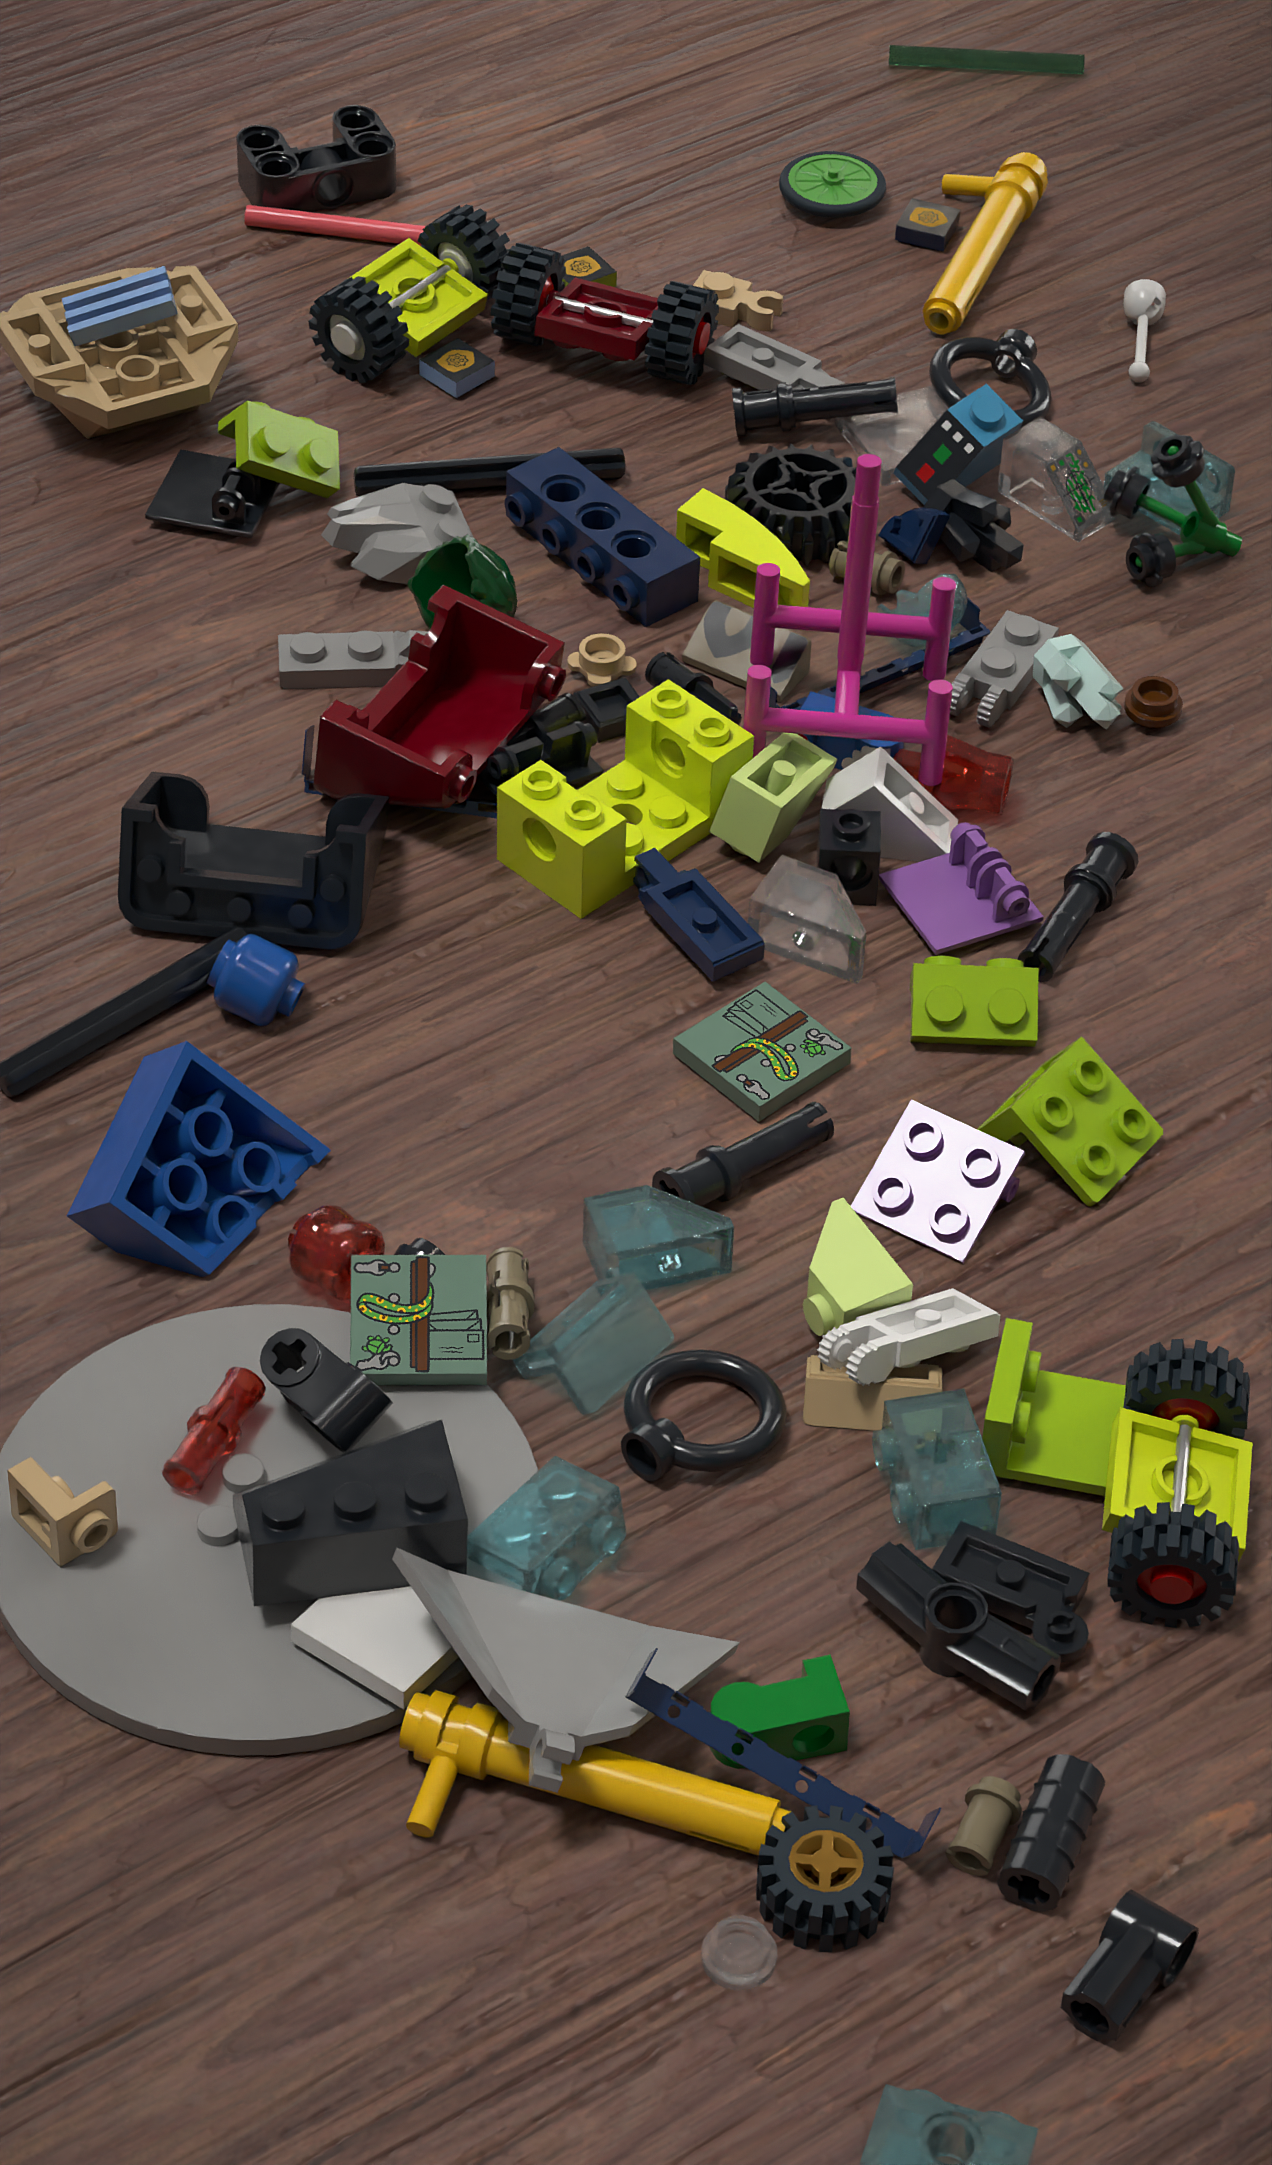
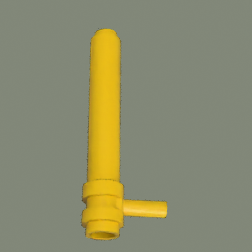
(1008, 202)
(477, 1744)

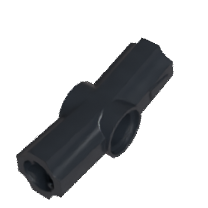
(955, 1627)

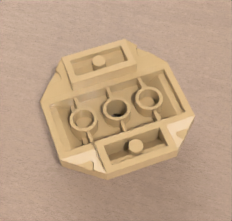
(128, 375)

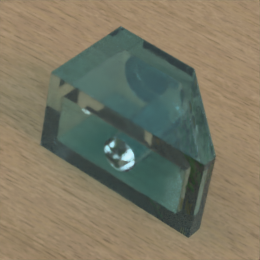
(655, 1237)

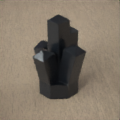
(976, 527)

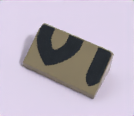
(724, 646)

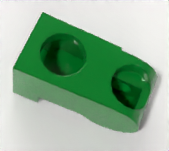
(792, 1716)

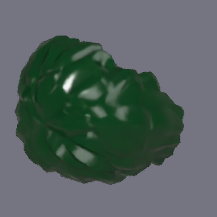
(467, 569)

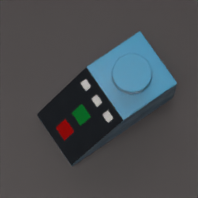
(960, 444)

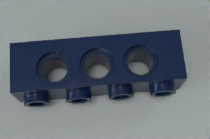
(602, 536)

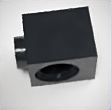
(852, 850)

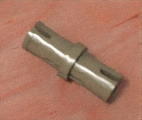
(508, 1303)

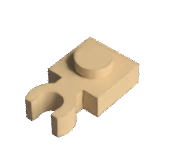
(739, 302)

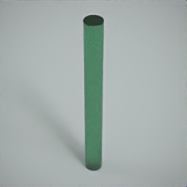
(986, 59)

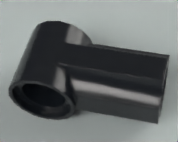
(1135, 1953)

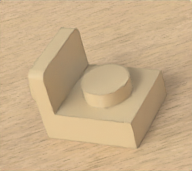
(57, 1519)

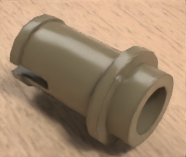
(886, 572)
(990, 1811)

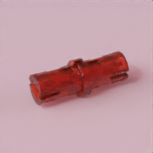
(214, 1430)

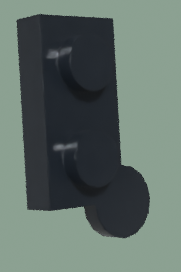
(1020, 1586)

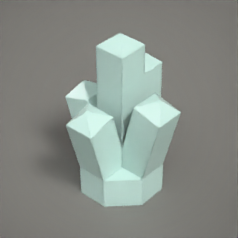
(1075, 677)

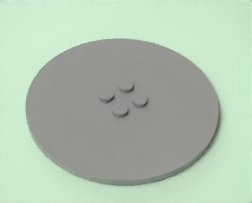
(163, 1614)

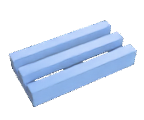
(119, 306)

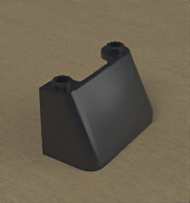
(218, 878)

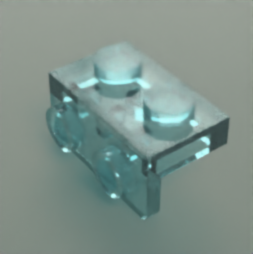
(551, 1530)

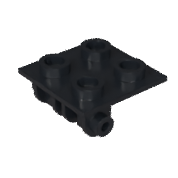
(211, 495)

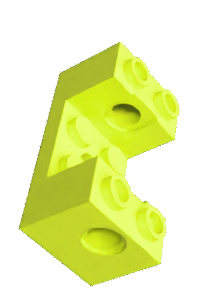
(668, 785)

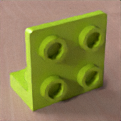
(1078, 1121)
(1045, 1422)

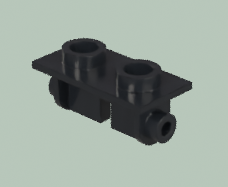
(563, 750)

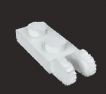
(907, 1335)

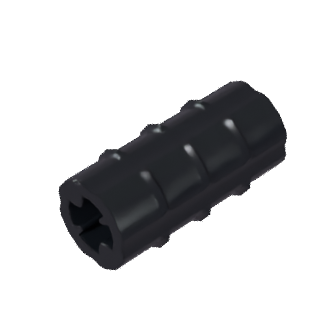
(1051, 1833)

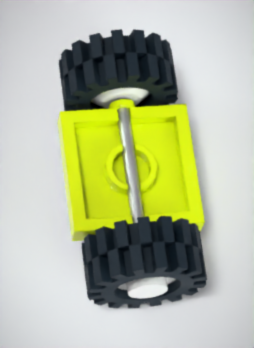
(410, 295)

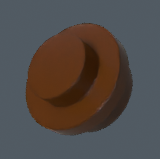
(1153, 702)

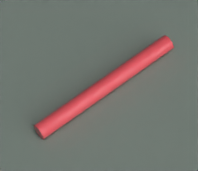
(331, 225)

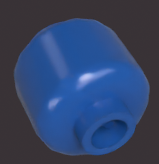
(256, 980)

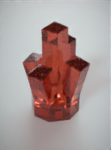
(969, 779)

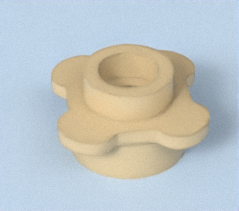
(601, 659)

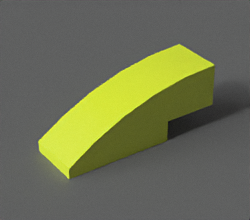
(734, 546)

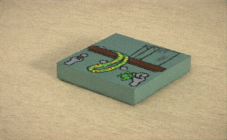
(761, 1051)
(419, 1319)

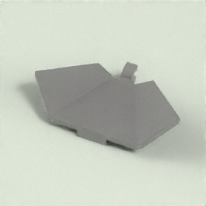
(555, 1664)

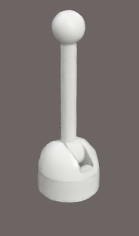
(1138, 308)

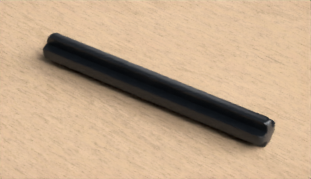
(476, 472)
(111, 1018)

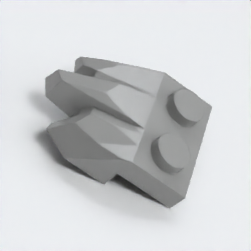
(395, 528)

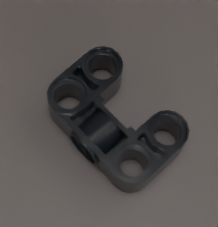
(320, 177)

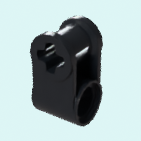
(327, 1391)

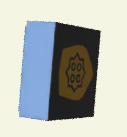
(457, 367)

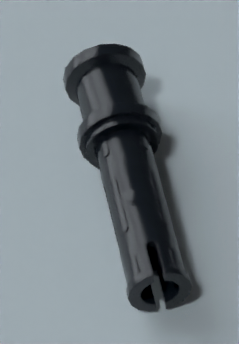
(786, 406)
(1087, 890)
(721, 1170)

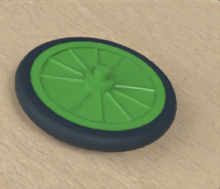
(832, 184)

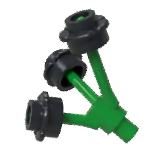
(1153, 557)

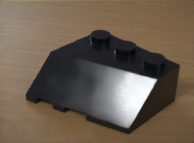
(343, 1518)

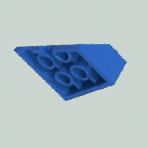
(189, 1164)

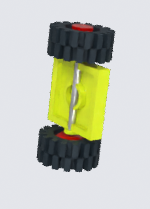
(1179, 1484)

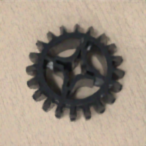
(797, 497)

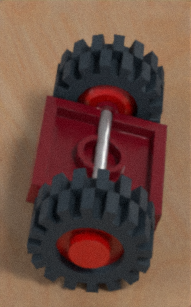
(603, 318)

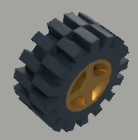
(838, 1856)

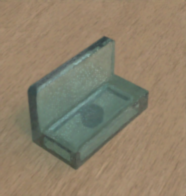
(599, 1341)

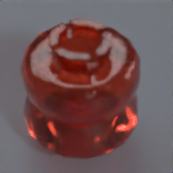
(324, 1248)

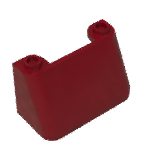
(443, 710)

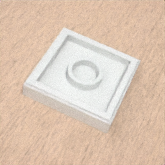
(377, 1640)

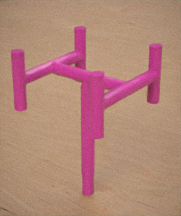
(853, 625)

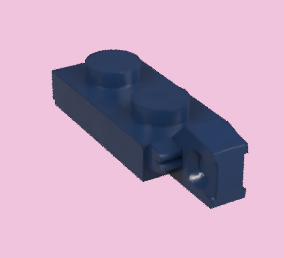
(696, 916)

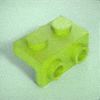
(284, 448)
(974, 1002)

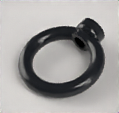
(1011, 342)
(658, 1445)

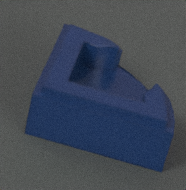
(915, 532)

